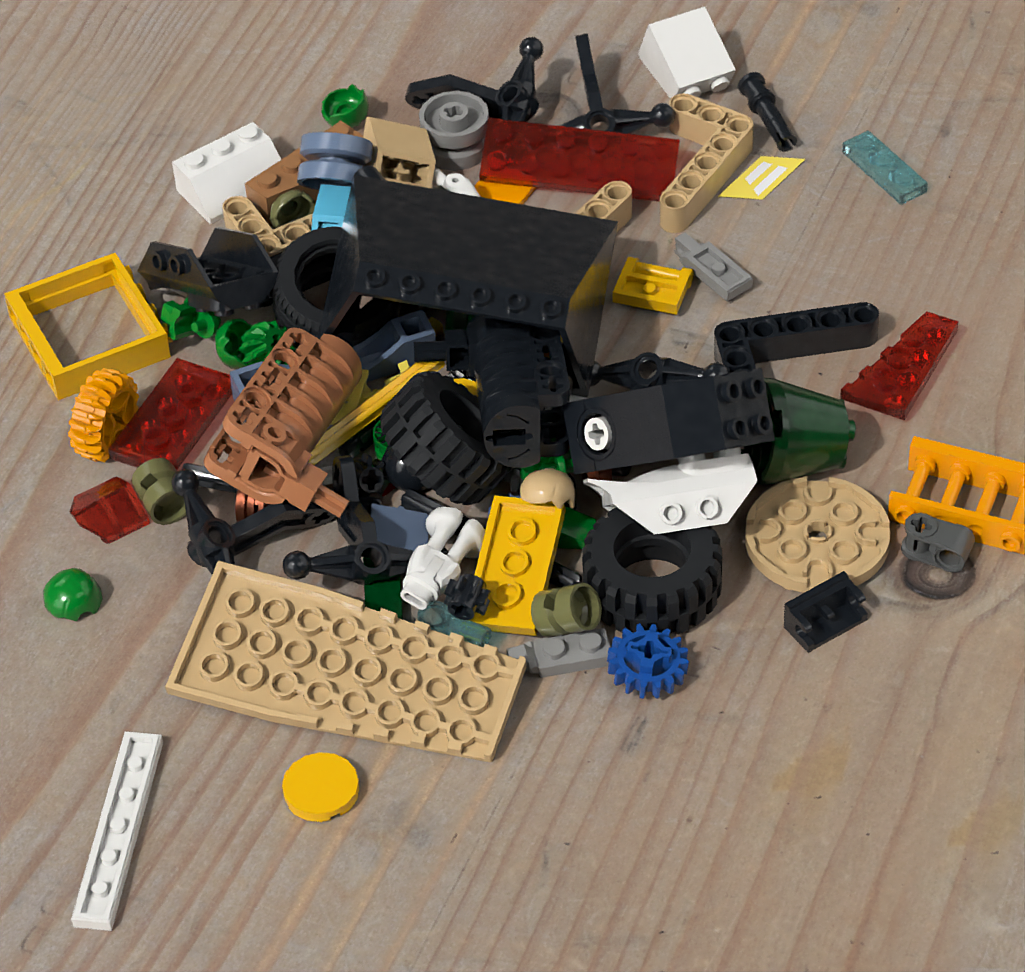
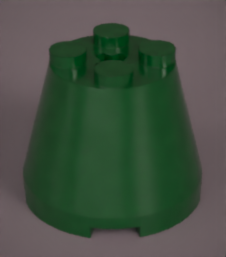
(808, 434)

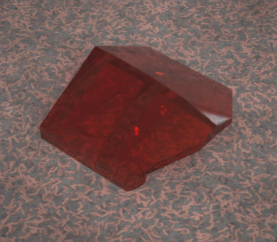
(109, 510)

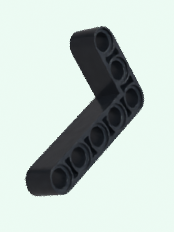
(795, 334)

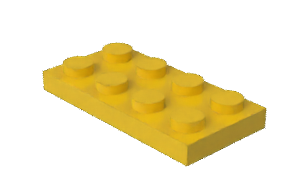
(517, 561)

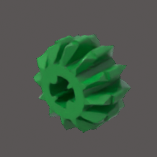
(260, 341)

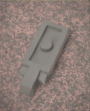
(712, 267)
(564, 653)

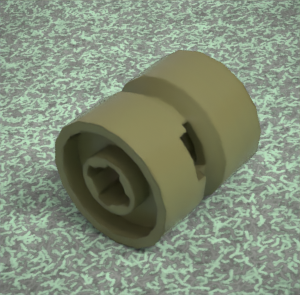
(155, 490)
(566, 610)

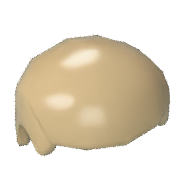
(548, 486)

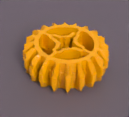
(102, 412)

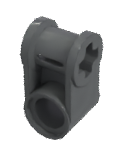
(939, 544)

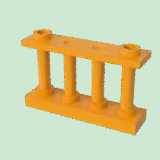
(960, 468)

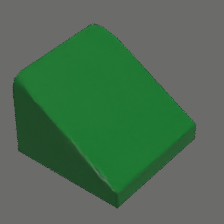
(575, 529)

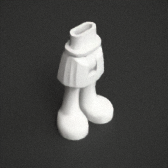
(429, 567)

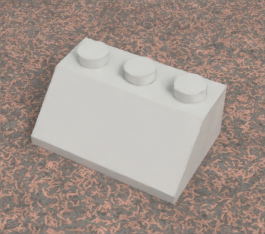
(223, 168)

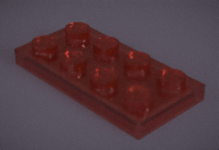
(173, 415)

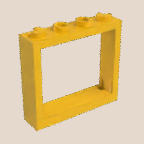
(73, 285)

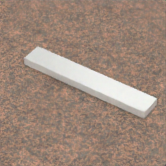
(117, 831)

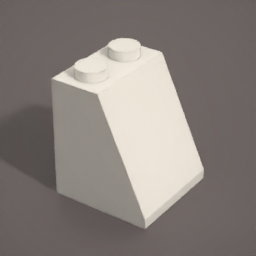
(687, 54)

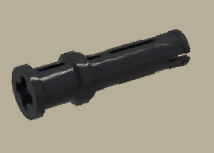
(762, 102)

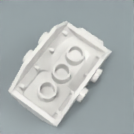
(684, 494)

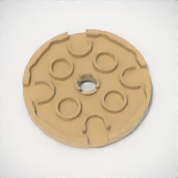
(792, 509)

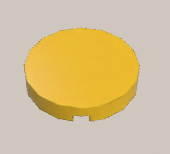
(320, 786)

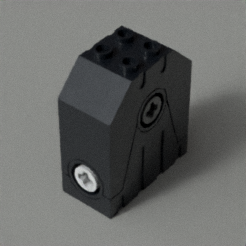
(668, 421)

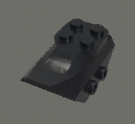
(227, 275)

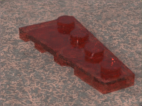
(904, 369)

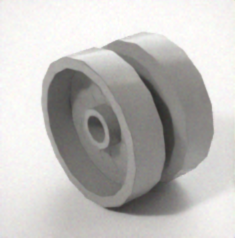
(455, 128)

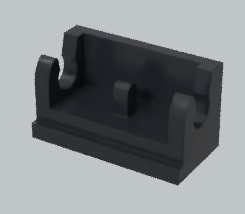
(825, 612)

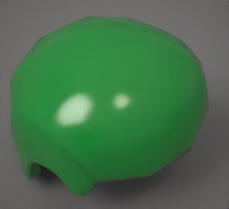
(346, 106)
(229, 341)
(72, 594)

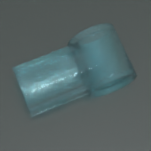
(442, 621)

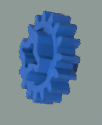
(647, 661)

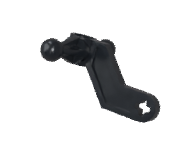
(512, 101)
(618, 120)
(635, 374)
(359, 532)
(218, 541)

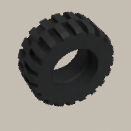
(440, 438)
(665, 600)

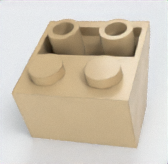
(401, 152)

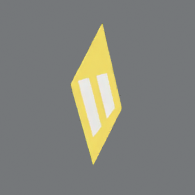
(761, 177)

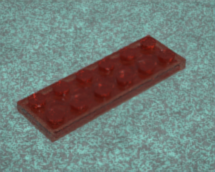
(577, 158)

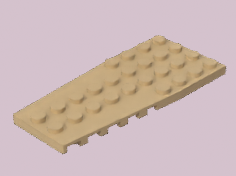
(342, 668)

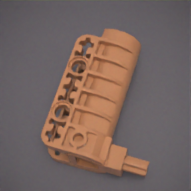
(287, 422)

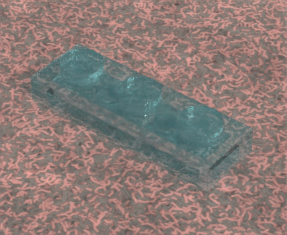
(884, 167)

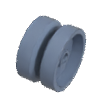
(331, 158)

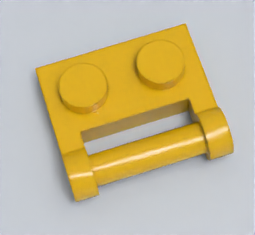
(652, 286)

